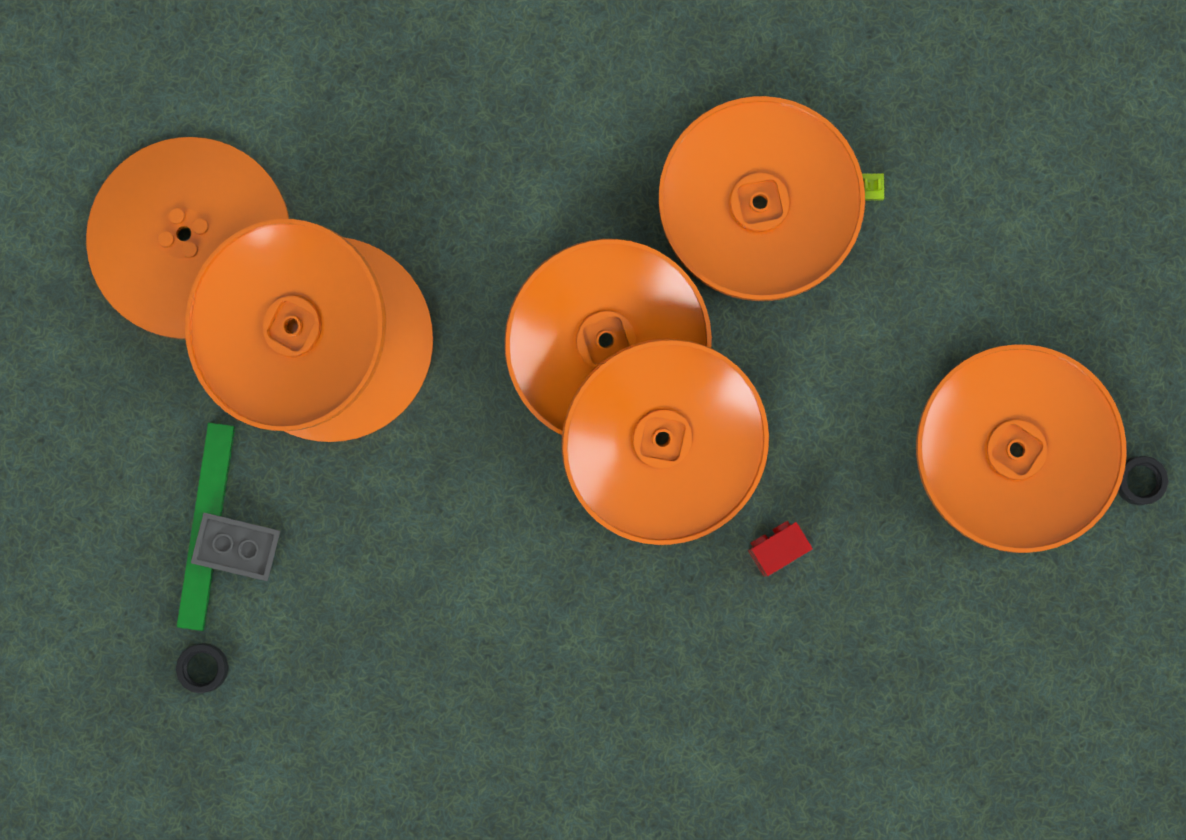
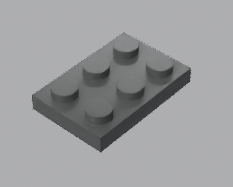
(235, 546)

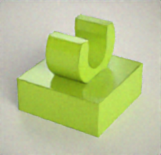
(874, 186)

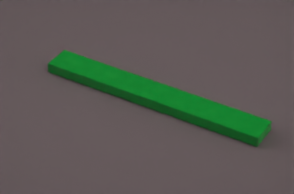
(209, 500)

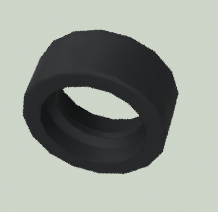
(1161, 478)
(182, 663)

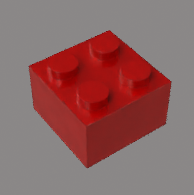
(780, 548)

